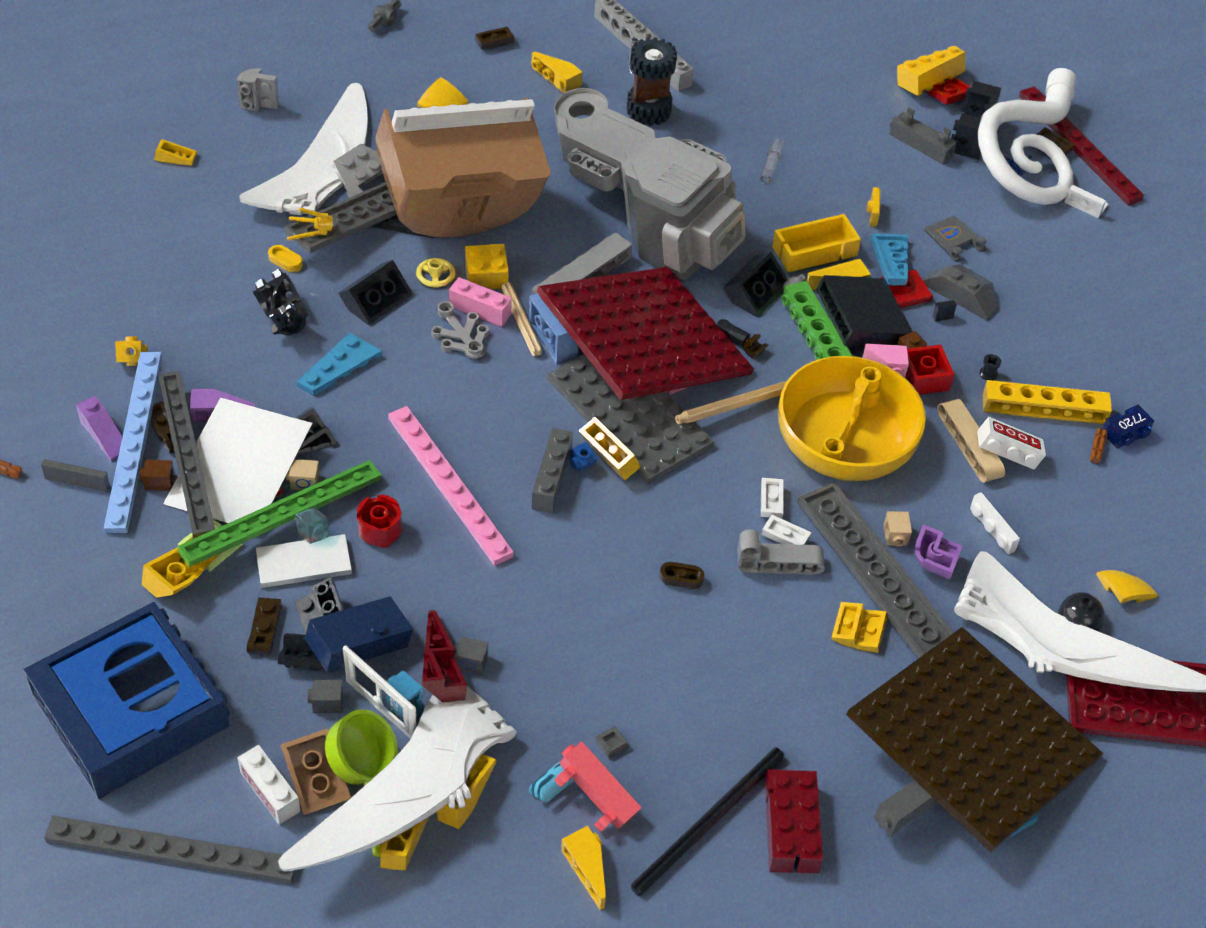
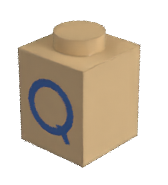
(303, 474)

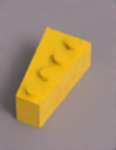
(930, 70)
(398, 850)

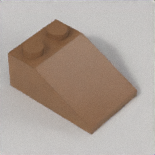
(311, 773)

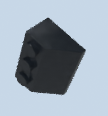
(757, 284)
(376, 292)

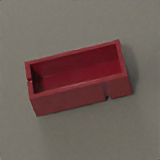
(793, 821)

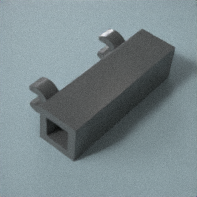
(922, 137)
(903, 807)

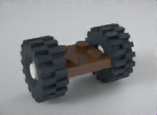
(651, 96)

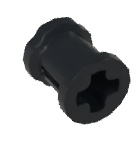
(989, 370)

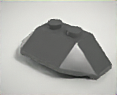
(964, 287)

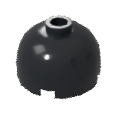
(1083, 610)

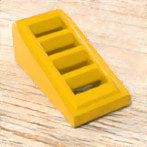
(171, 152)

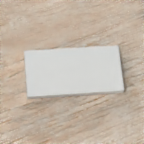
(303, 561)

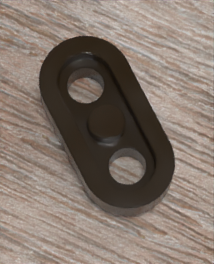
(682, 575)

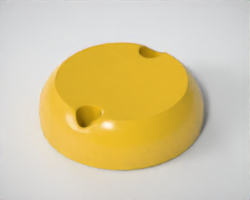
(851, 418)

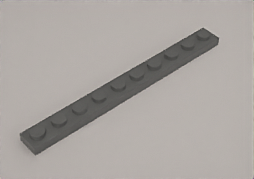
(186, 454)
(167, 849)

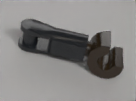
(742, 338)

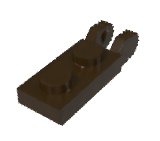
(160, 425)

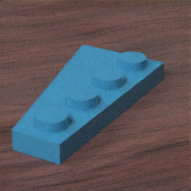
(892, 256)

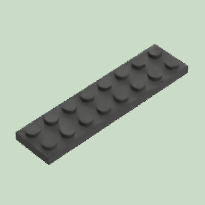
(348, 218)

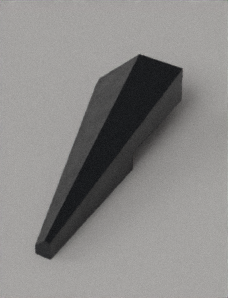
(318, 434)

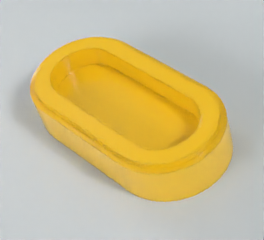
(285, 258)

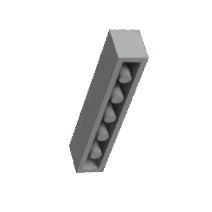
(594, 263)

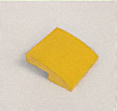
(859, 627)

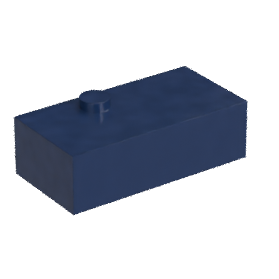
(365, 629)

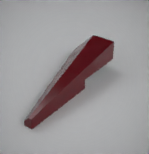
(440, 670)

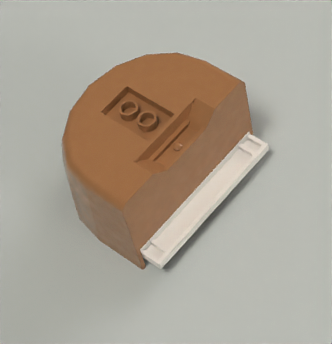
(462, 165)

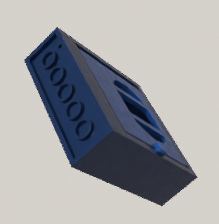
(130, 738)

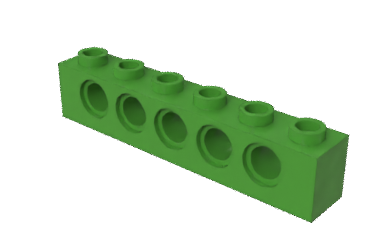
(813, 321)

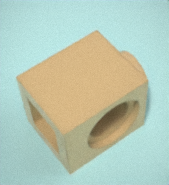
(897, 528)

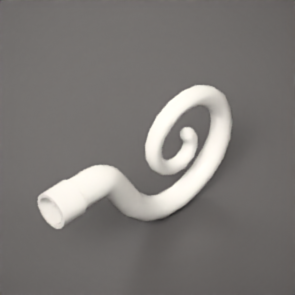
(1058, 93)

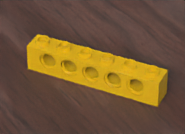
(1046, 402)

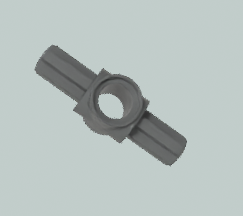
(384, 15)

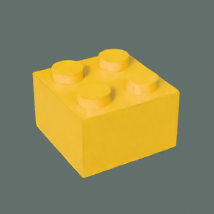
(487, 265)

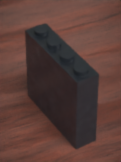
(863, 310)

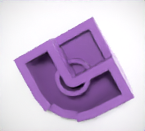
(936, 553)

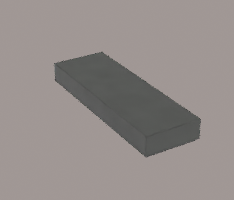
(75, 475)

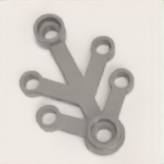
(472, 348)

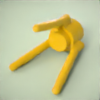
(321, 222)

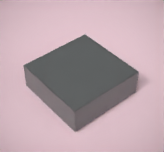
(611, 742)

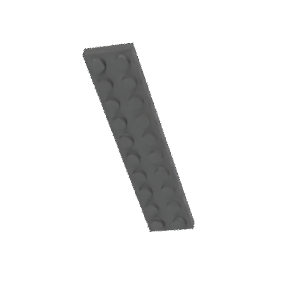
(875, 568)

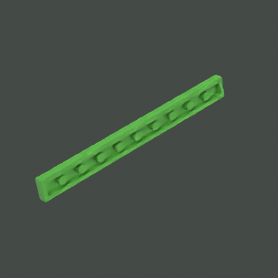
(278, 513)

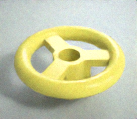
(435, 268)

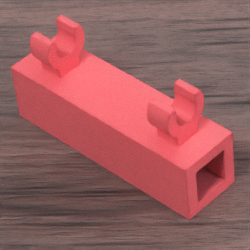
(598, 785)

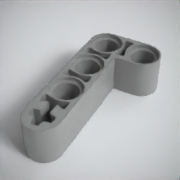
(777, 558)

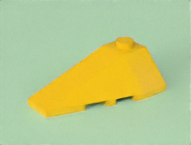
(171, 573)

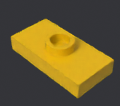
(873, 207)

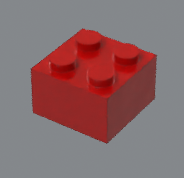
(929, 369)

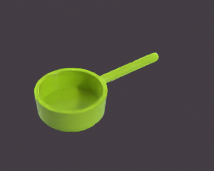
(360, 749)

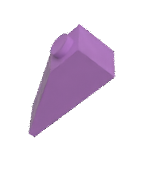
(205, 400)
(100, 426)

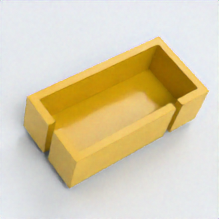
(816, 242)

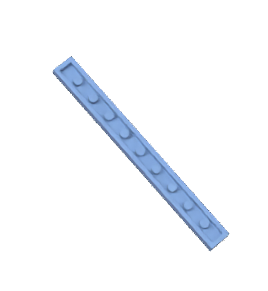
(133, 443)

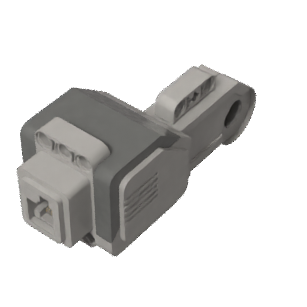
(674, 190)

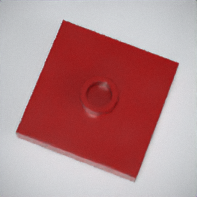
(949, 91)
(913, 292)

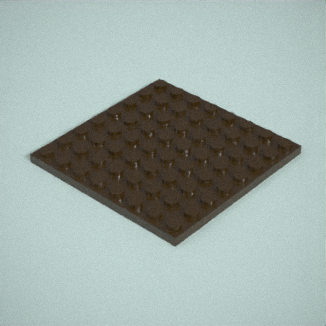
(975, 737)

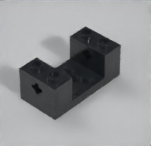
(980, 99)

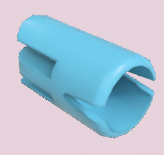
(545, 787)

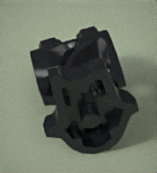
(286, 317)

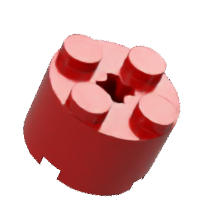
(379, 520)

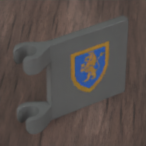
(952, 234)

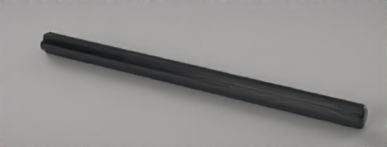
(706, 822)

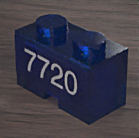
(1128, 427)

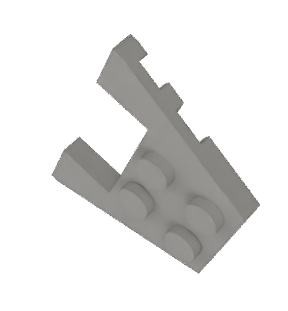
(357, 168)

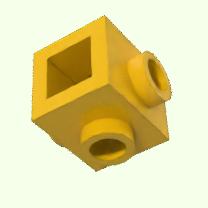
(123, 349)

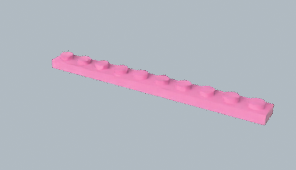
(451, 486)

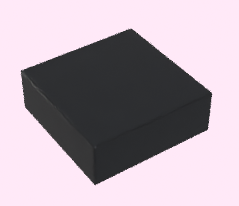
(944, 310)

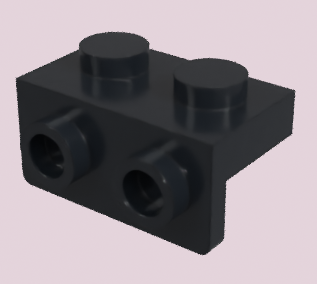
(297, 653)

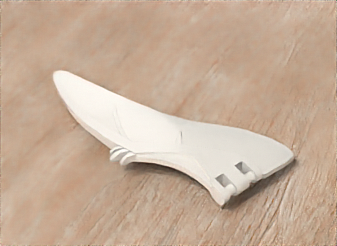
(313, 176)
(1053, 643)
(412, 787)

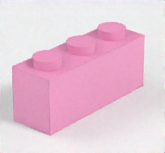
(475, 298)

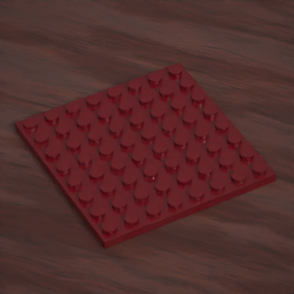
(644, 332)

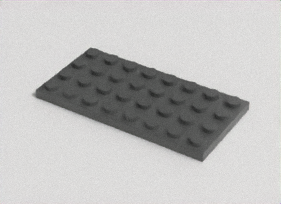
(640, 423)

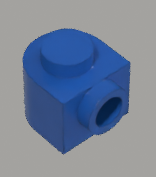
(582, 457)

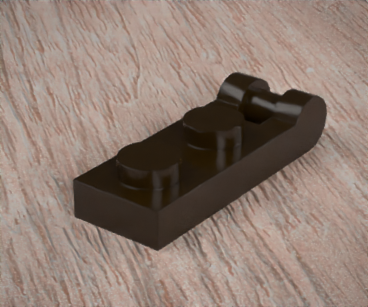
(264, 626)

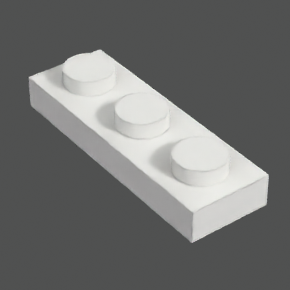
(994, 523)

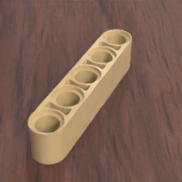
(964, 432)

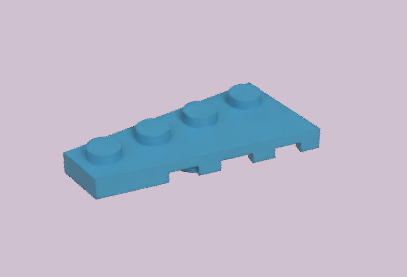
(338, 363)

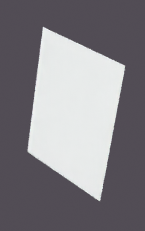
(243, 458)

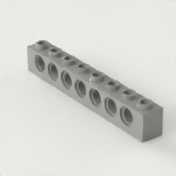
(629, 28)

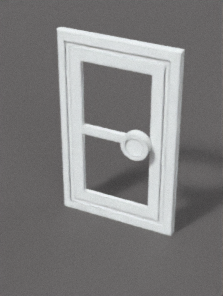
(409, 710)

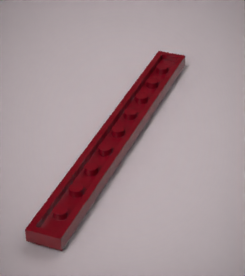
(1090, 154)

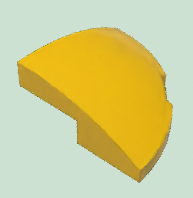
(441, 94)
(1126, 586)

